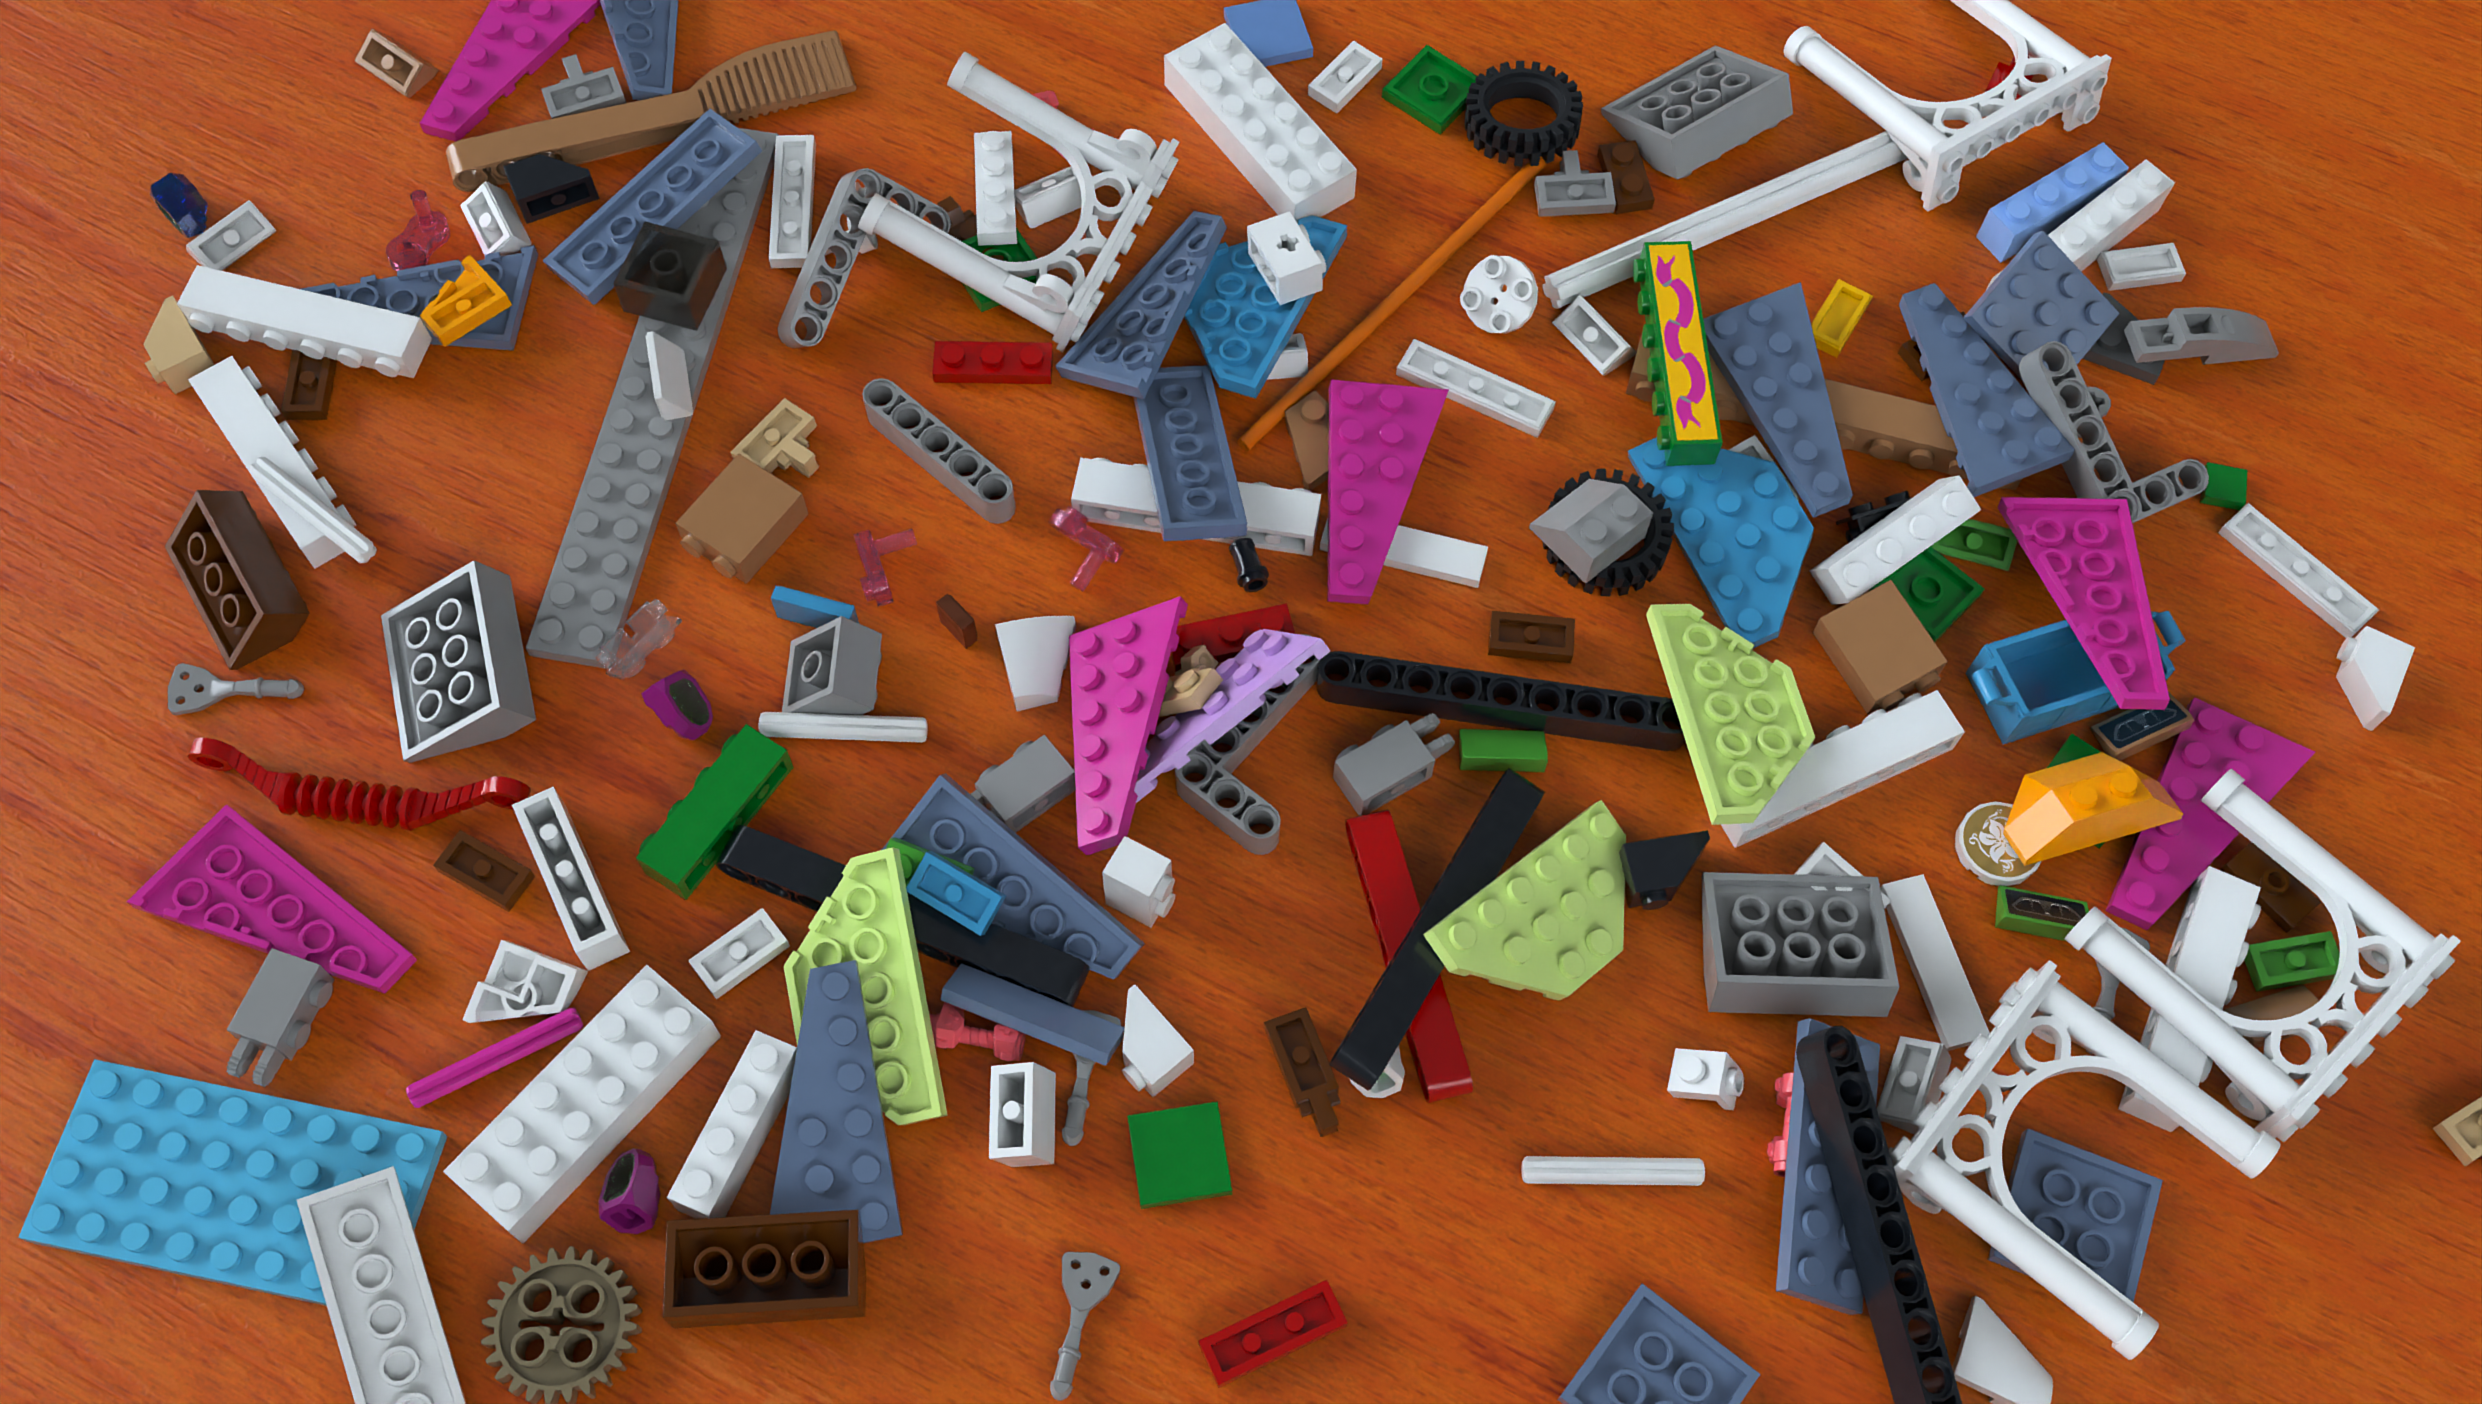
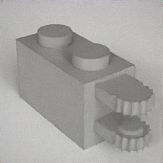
(1389, 763)
(1026, 783)
(277, 1014)

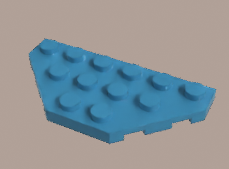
(1239, 318)
(1736, 532)

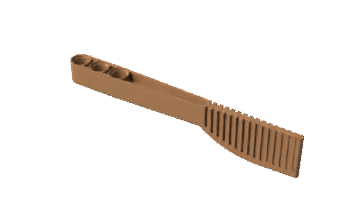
(739, 88)

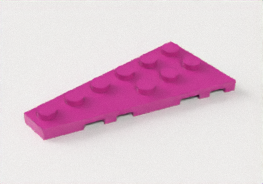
(504, 46)
(1372, 463)
(2096, 578)
(1115, 707)
(2174, 854)
(258, 896)

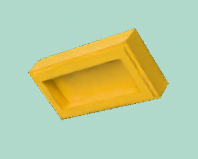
(1839, 317)

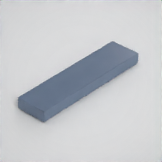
(1033, 1014)

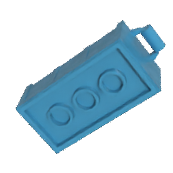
(2048, 679)

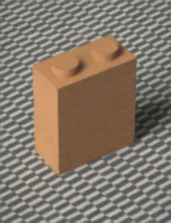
(741, 519)
(1880, 648)

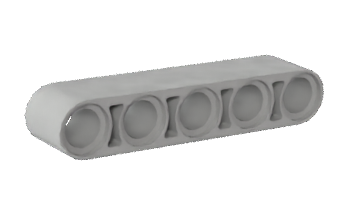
(945, 465)

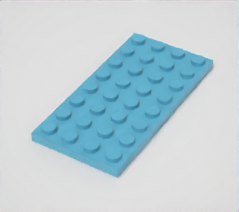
(211, 1177)

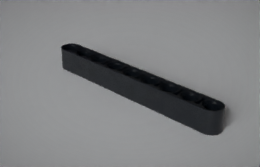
(1484, 710)
(1000, 952)
(1415, 964)
(1876, 1219)

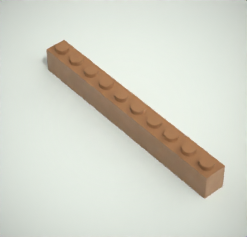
(1863, 419)

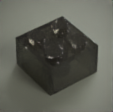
(670, 275)

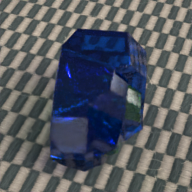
(180, 204)

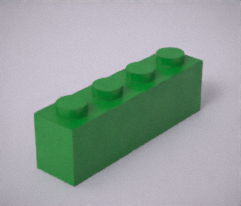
(721, 799)

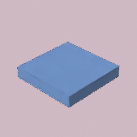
(1271, 30)

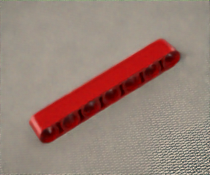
(1392, 909)

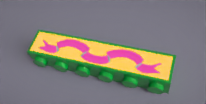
(1678, 354)

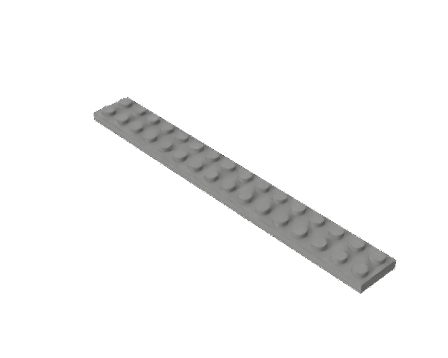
(639, 450)

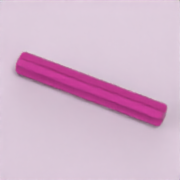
(494, 1057)

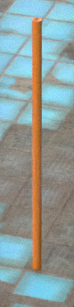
(1388, 305)

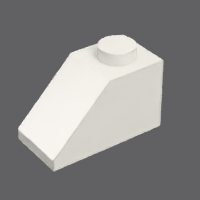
(2372, 673)
(1151, 1046)

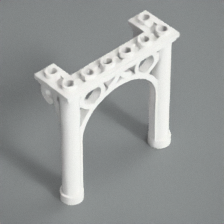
(1941, 152)
(1051, 301)
(2057, 1016)
(2265, 1082)

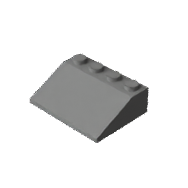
(1701, 110)
(457, 664)
(1796, 948)

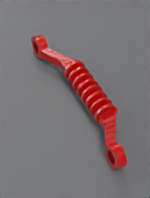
(359, 801)

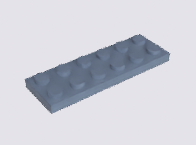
(661, 194)
(1189, 457)
(1814, 1245)

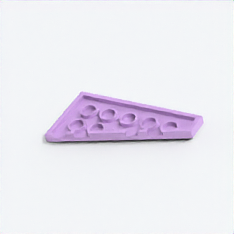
(1262, 664)

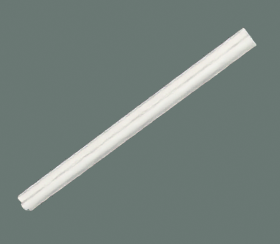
(1727, 216)

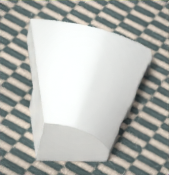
(1035, 657)
(523, 985)
(1997, 1361)

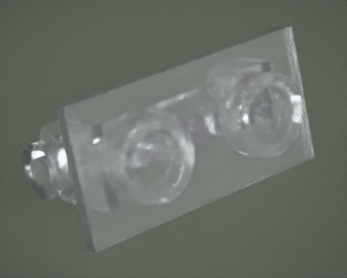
(629, 654)

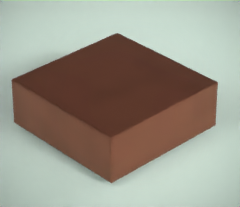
(957, 620)

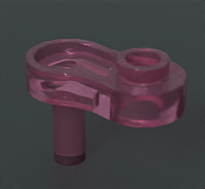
(420, 238)
(1073, 525)
(875, 582)

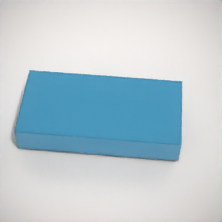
(809, 608)

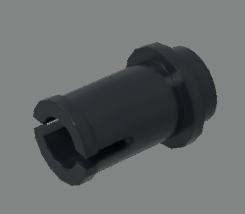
(1251, 573)

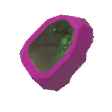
(680, 704)
(630, 1193)

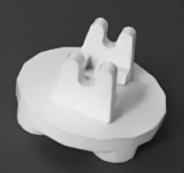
(1486, 283)

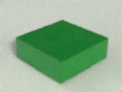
(2225, 487)

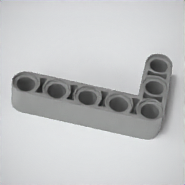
(846, 248)
(2097, 447)
(1218, 767)

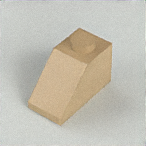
(175, 348)

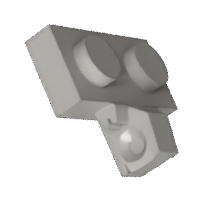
(582, 90)
(1574, 190)

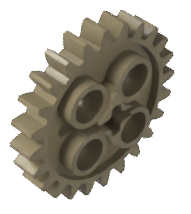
(554, 1369)

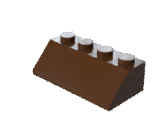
(235, 577)
(764, 1269)

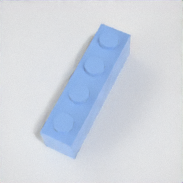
(2049, 201)

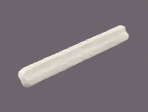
(312, 510)
(843, 727)
(1612, 1170)

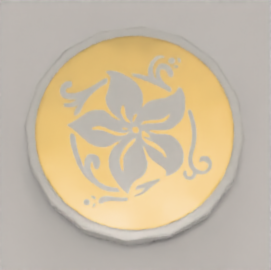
(1985, 848)

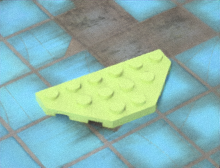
(1734, 710)
(1547, 916)
(873, 924)

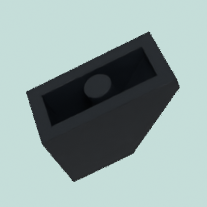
(549, 186)
(1659, 867)

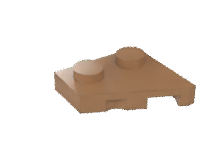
(1309, 430)

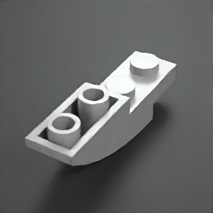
(2201, 332)

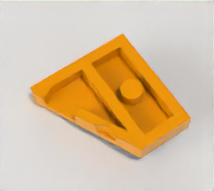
(464, 304)

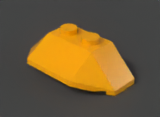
(2084, 806)

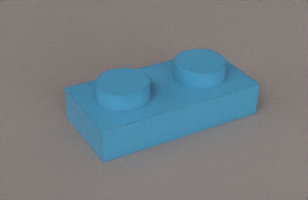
(955, 893)

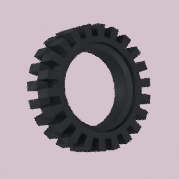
(1523, 84)
(1641, 565)

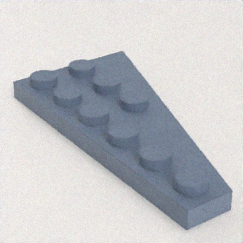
(644, 43)
(418, 286)
(1138, 327)
(1777, 375)
(1981, 404)
(1038, 896)
(834, 1122)

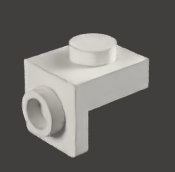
(1706, 1077)

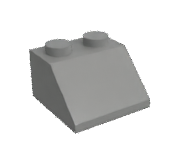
(1593, 526)
(833, 670)

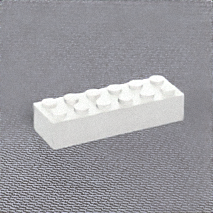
(1259, 125)
(583, 1104)

